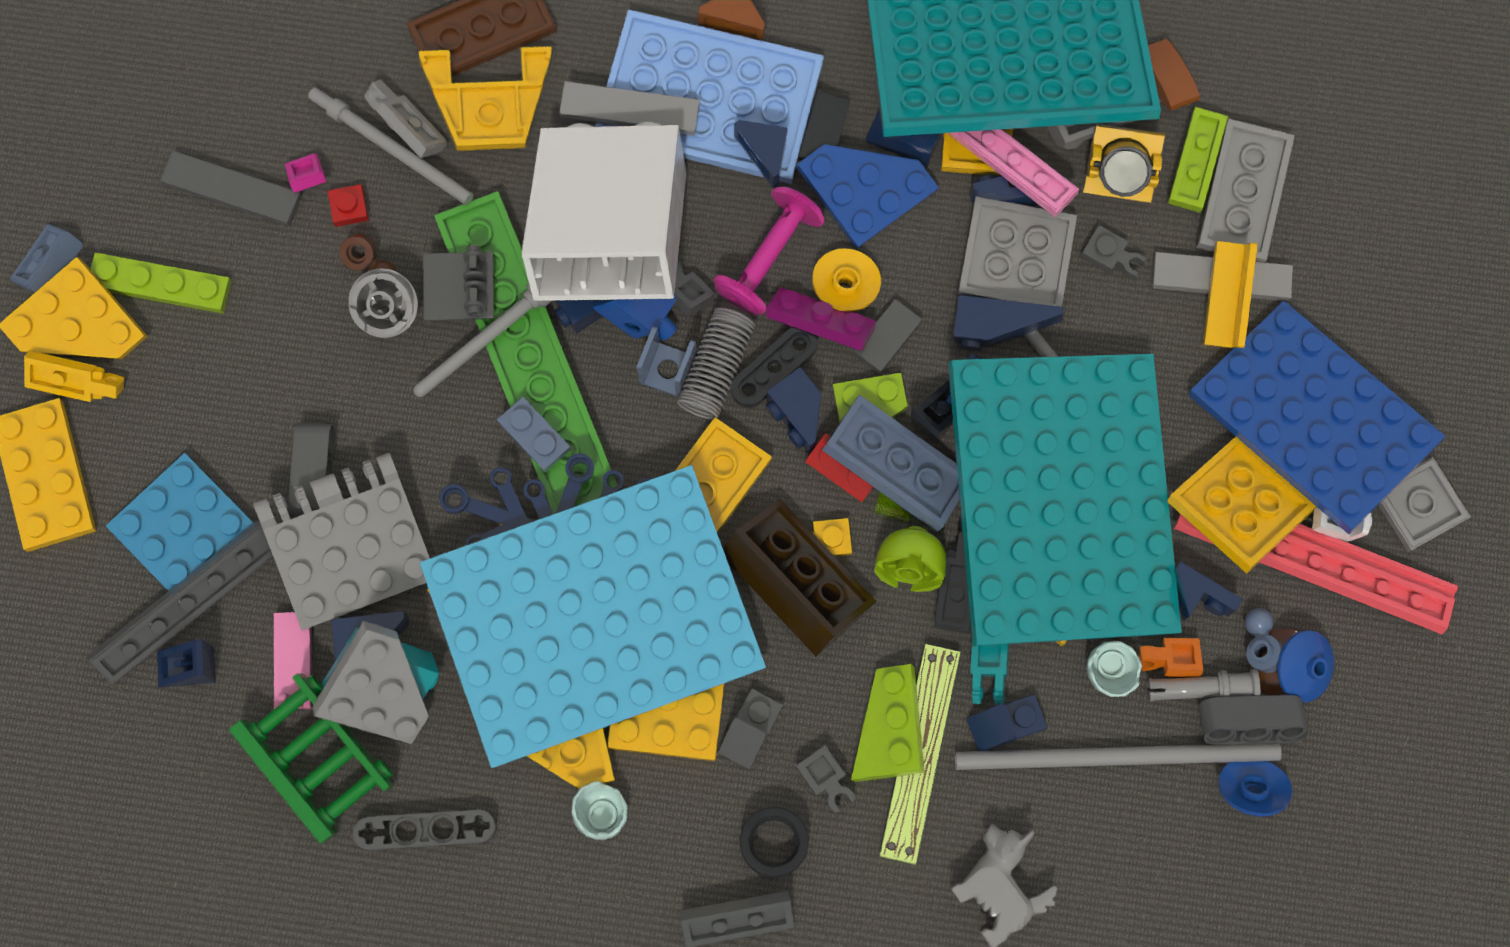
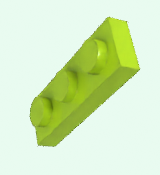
(1197, 159)

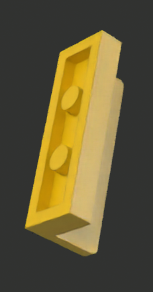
(1229, 294)

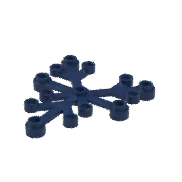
(515, 515)

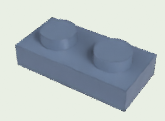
(534, 434)

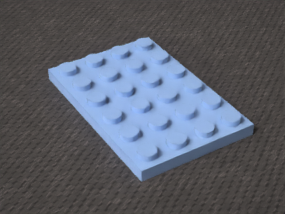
(728, 75)

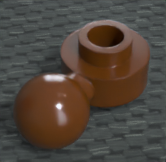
(357, 262)

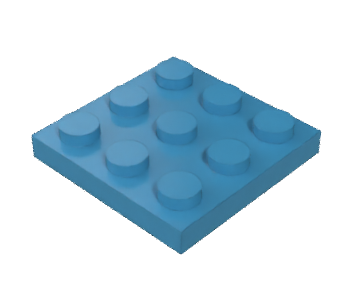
(178, 522)

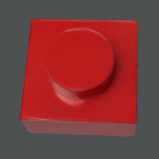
(348, 205)

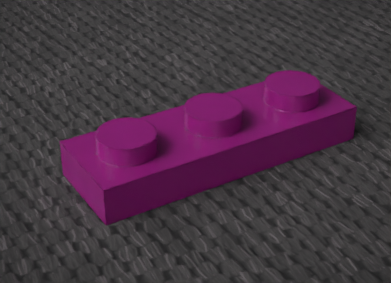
(820, 319)

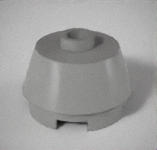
(383, 303)

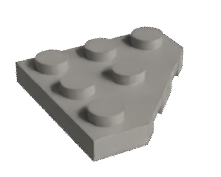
(374, 687)

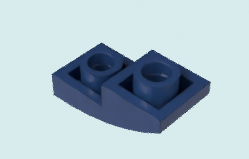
(998, 189)

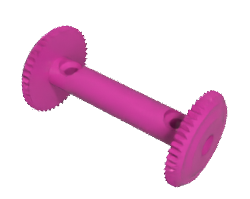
(796, 208)

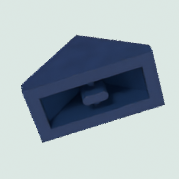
(764, 146)
(186, 664)

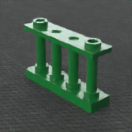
(298, 792)

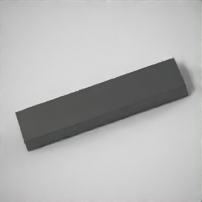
(230, 188)

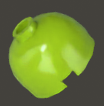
(911, 558)

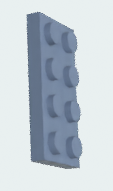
(896, 463)

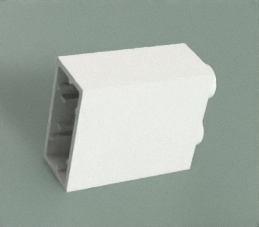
(605, 213)

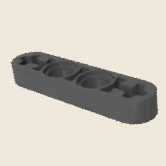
(425, 834)

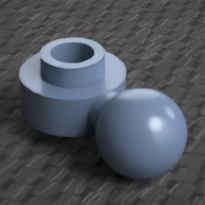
(1260, 623)

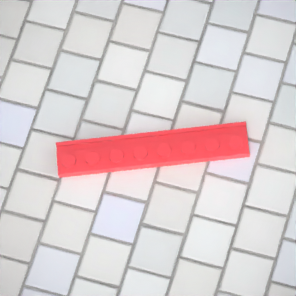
(1358, 575)

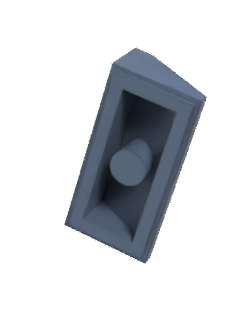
(46, 258)

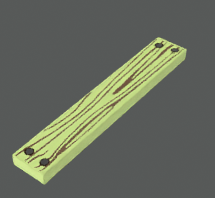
(913, 791)

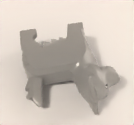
(996, 889)

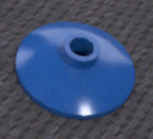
(1306, 665)
(1255, 787)

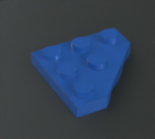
(865, 188)

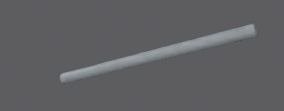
(1117, 756)

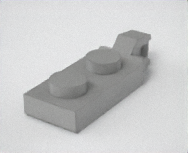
(405, 120)

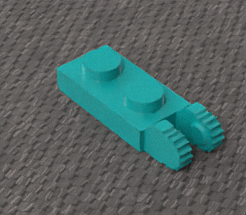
(993, 662)

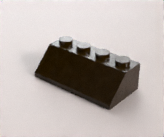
(797, 576)

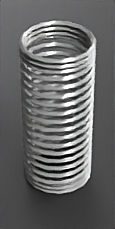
(735, 324)

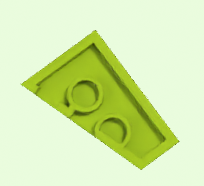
(891, 727)

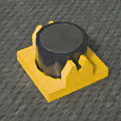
(1124, 165)

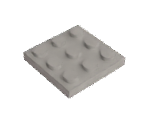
(1017, 253)

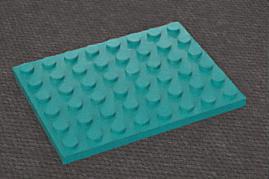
(1009, 64)
(1063, 498)

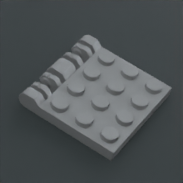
(348, 548)

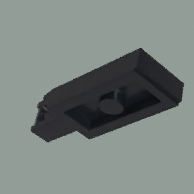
(953, 599)

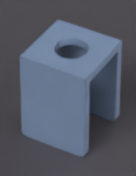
(656, 353)

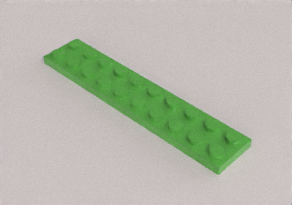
(528, 352)

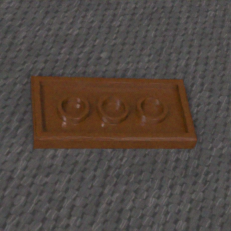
(481, 29)

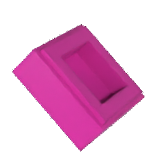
(305, 172)

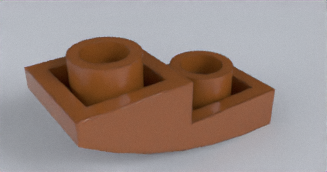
(1171, 76)

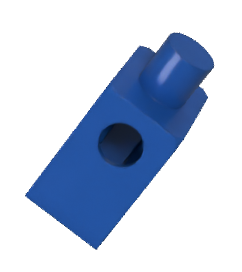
(639, 315)

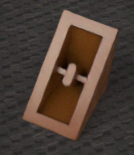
(732, 17)

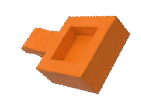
(1177, 655)

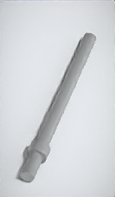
(341, 112)

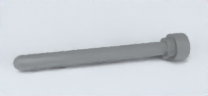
(478, 342)

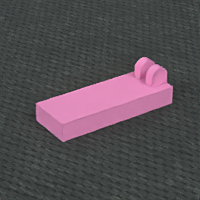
(291, 656)

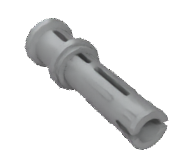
(1220, 685)

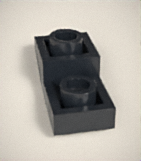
(824, 122)

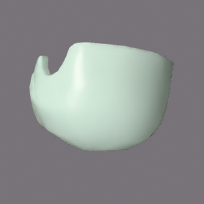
(1114, 668)
(599, 811)

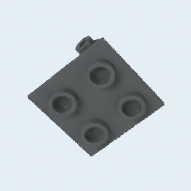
(458, 285)

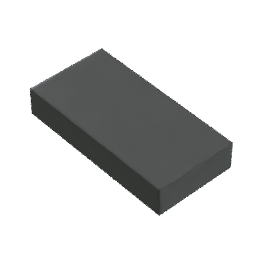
(889, 336)

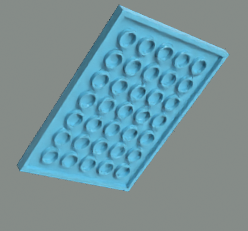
(592, 616)

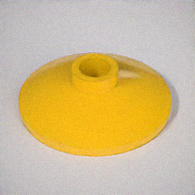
(851, 268)

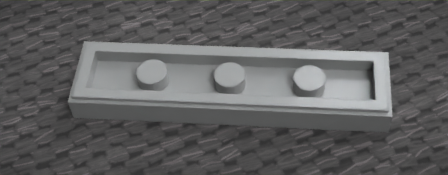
(627, 107)
(1194, 273)

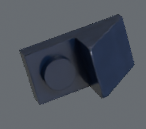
(1195, 587)
(1006, 723)

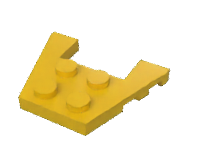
(488, 112)

